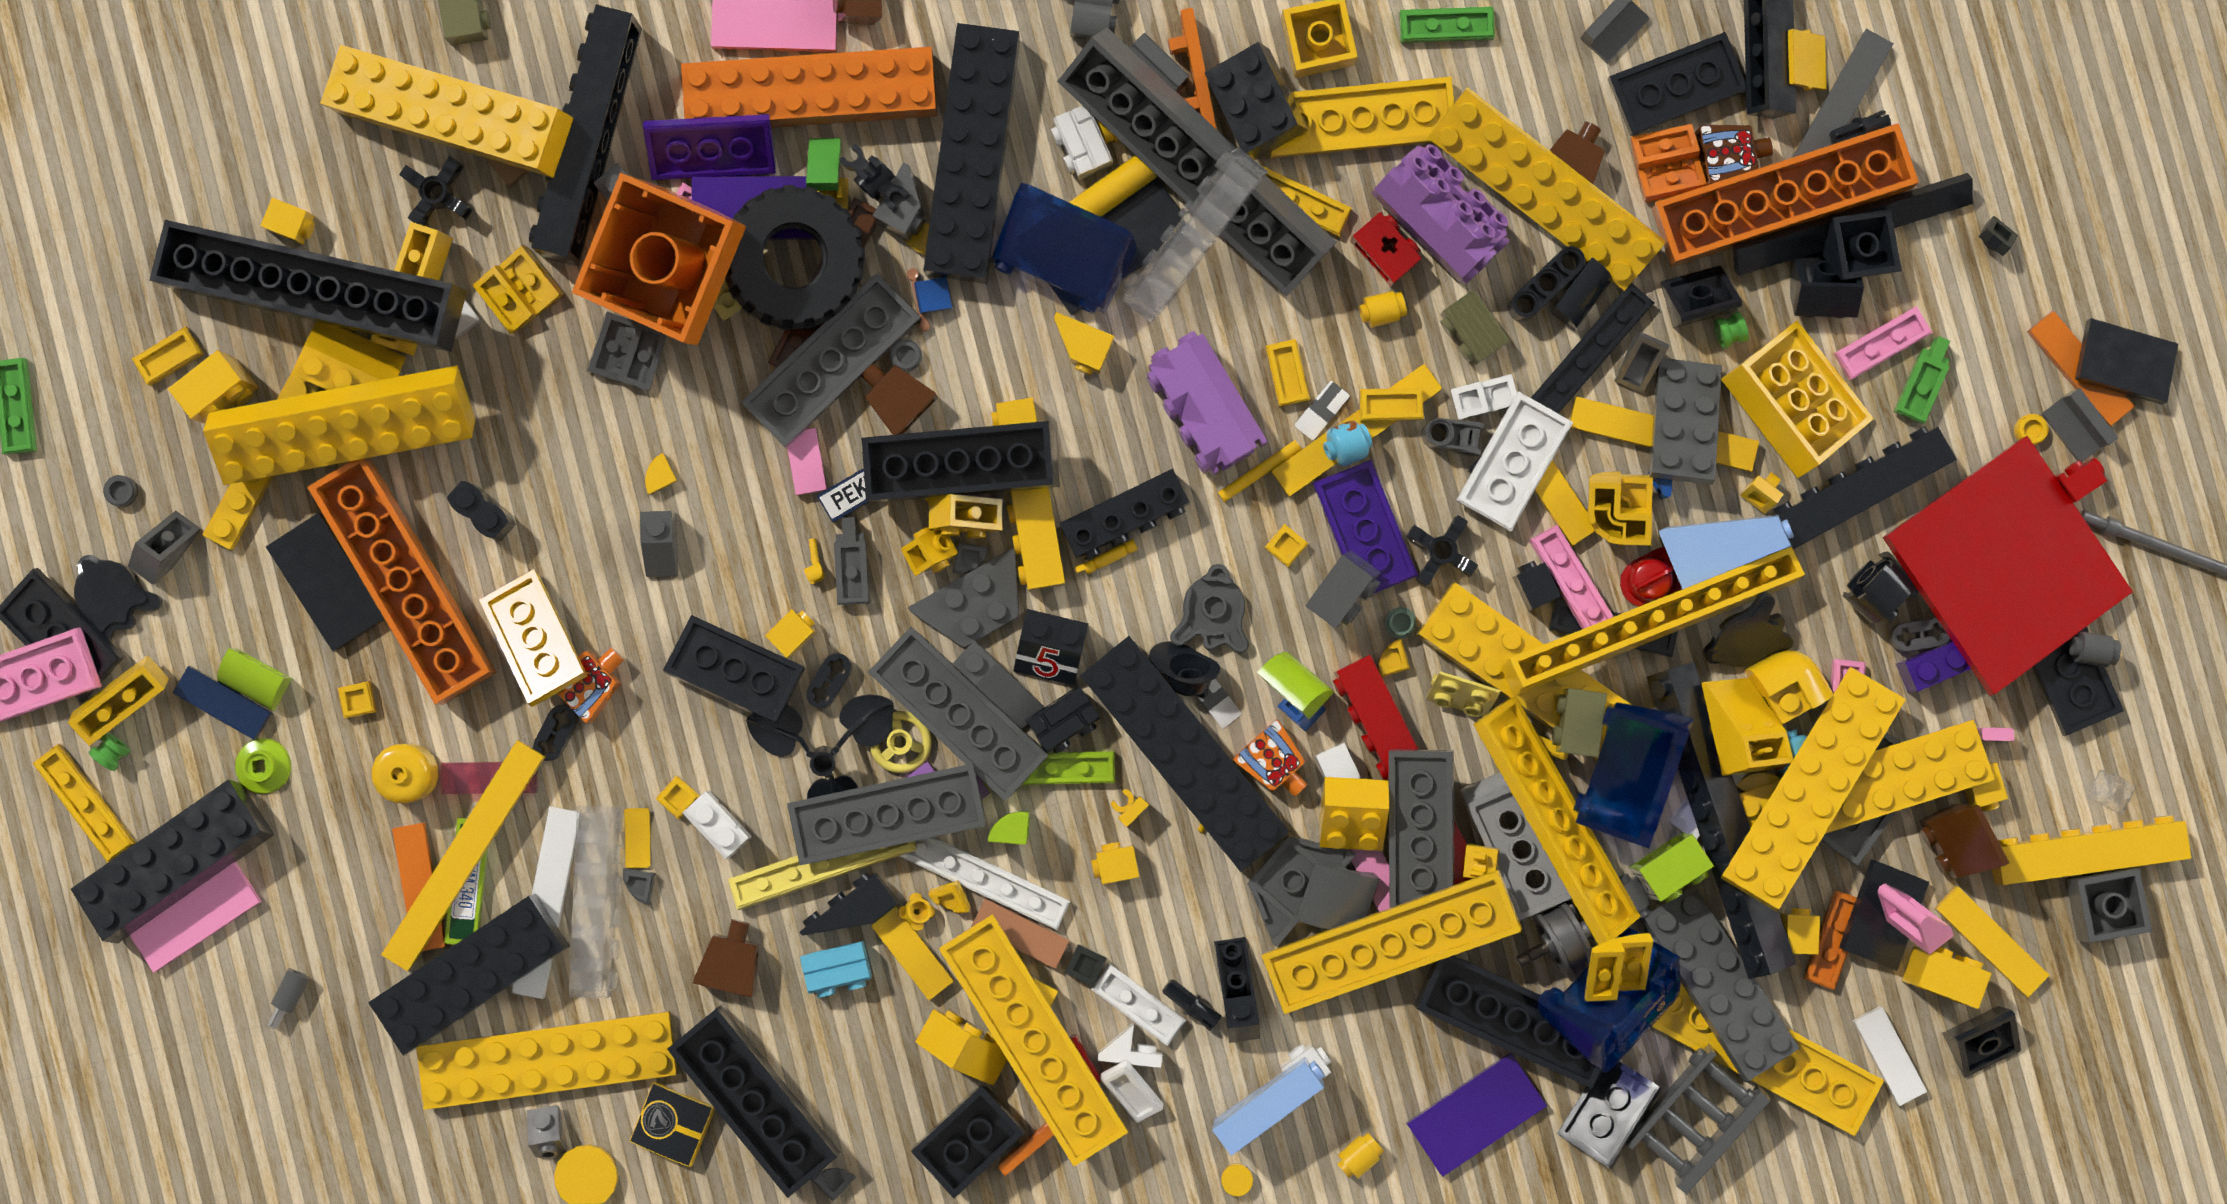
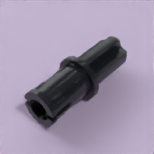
(1860, 126)
(1191, 1004)

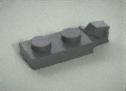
(851, 565)

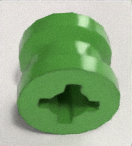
(1731, 330)
(109, 751)

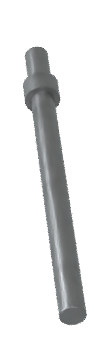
(2113, 527)

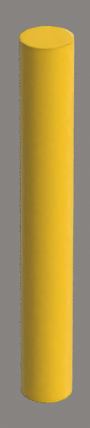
(1259, 471)

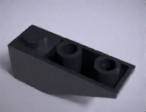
(860, 907)
(1237, 990)

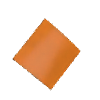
(1668, 162)

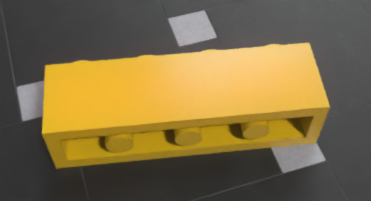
(424, 256)

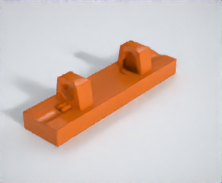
(1190, 44)

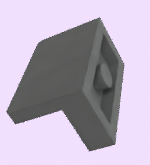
(1614, 28)
(2079, 425)

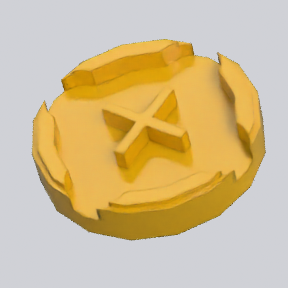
(586, 1175)

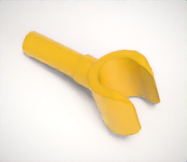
(814, 572)

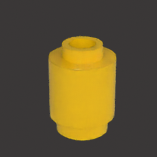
(1383, 308)
(1359, 1156)

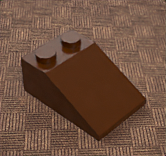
(1962, 840)

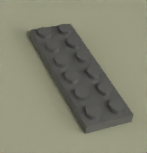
(830, 361)
(958, 713)
(886, 814)
(1420, 823)
(1720, 986)

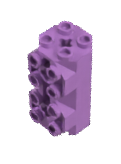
(1449, 222)
(1204, 403)

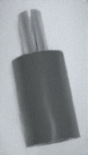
(287, 995)

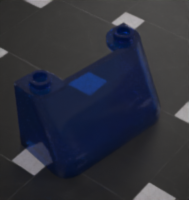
(1064, 247)
(1634, 772)
(1612, 1027)

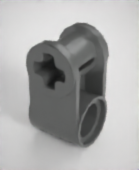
(1460, 436)

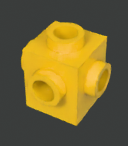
(934, 549)

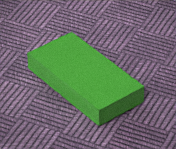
(823, 164)

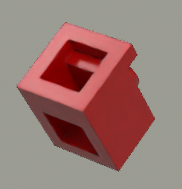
(2081, 478)

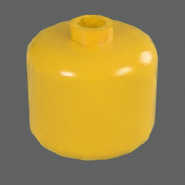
(412, 783)

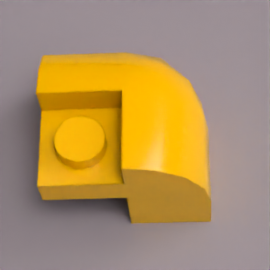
(1621, 507)
(1789, 683)

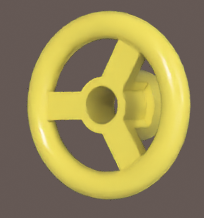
(924, 749)

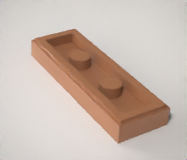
(1025, 934)

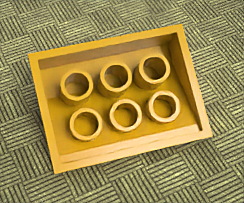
(1797, 399)

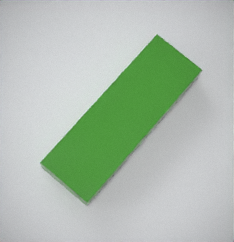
(1446, 24)
(16, 408)

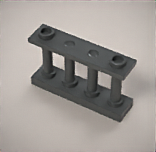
(1729, 1125)

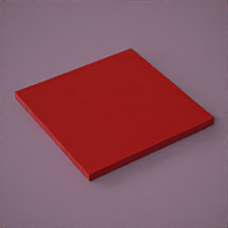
(2008, 565)

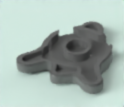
(1214, 611)

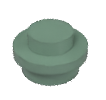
(1400, 622)

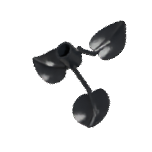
(865, 717)

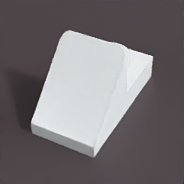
(1120, 1050)

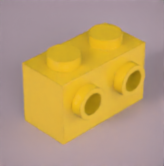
(965, 514)

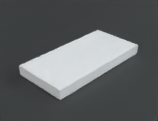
(1514, 461)

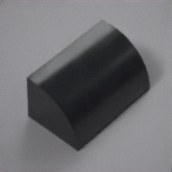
(1582, 294)

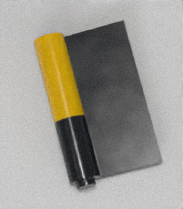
(1133, 201)

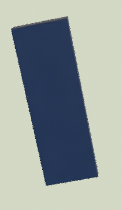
(222, 702)

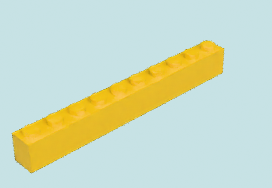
(1651, 621)

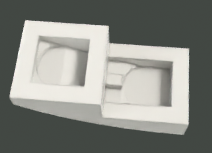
(1484, 396)

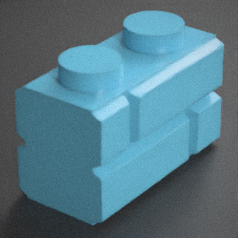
(836, 968)

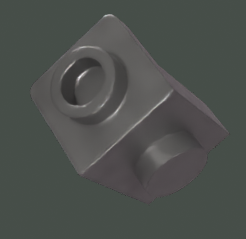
(545, 1132)

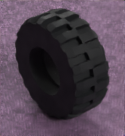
(841, 253)

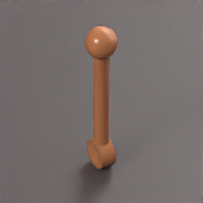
(913, 275)

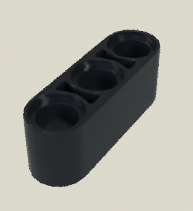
(1552, 270)

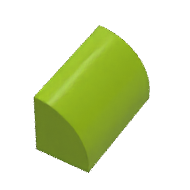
(252, 678)
(1295, 683)
(1011, 828)

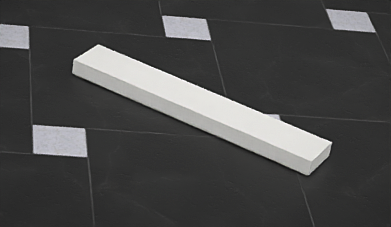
(989, 881)
(551, 886)

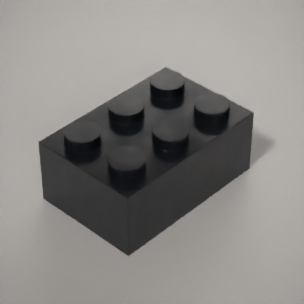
(1256, 101)
(968, 1140)

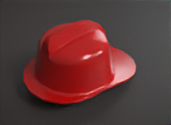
(1649, 578)

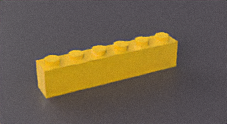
(1032, 515)
(2093, 851)

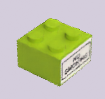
(1672, 867)

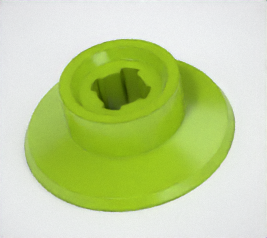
(276, 763)

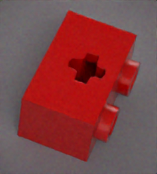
(1388, 265)

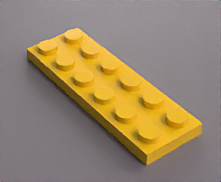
(1369, 116)

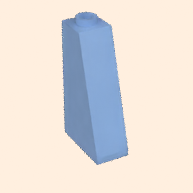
(1720, 546)
(1268, 1105)

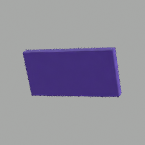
(710, 147)
(731, 193)
(1365, 522)
(1476, 1114)

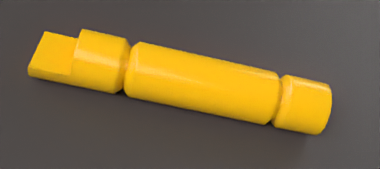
(1108, 557)

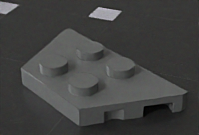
(974, 602)
(1284, 879)

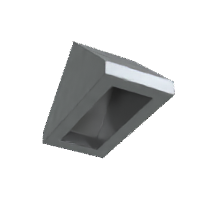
(1641, 362)

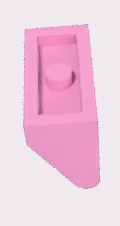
(1913, 919)

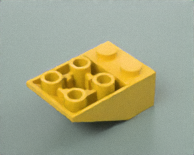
(1744, 728)

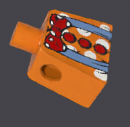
(593, 692)
(1273, 759)

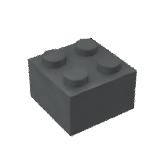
(1343, 590)
(2108, 905)

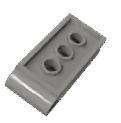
(1486, 803)

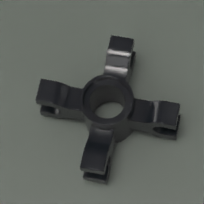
(447, 175)
(874, 178)
(1449, 538)

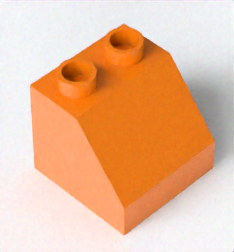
(659, 258)

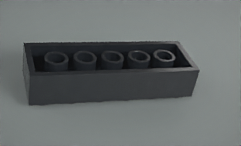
(960, 461)
(172, 861)
(469, 974)
(1501, 1015)
(754, 1101)

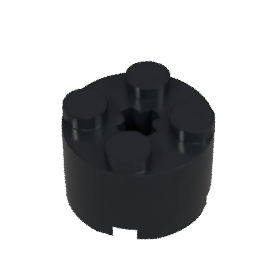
(1880, 589)

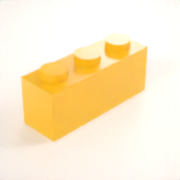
(118, 700)

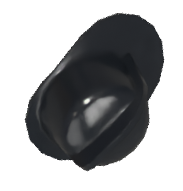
(1186, 668)

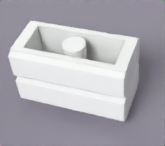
(1082, 142)
(717, 824)

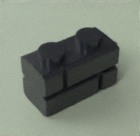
(1063, 720)

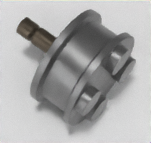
(1562, 938)

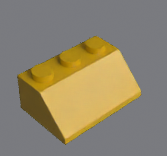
(342, 359)

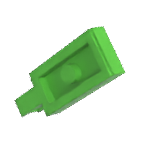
(1924, 382)

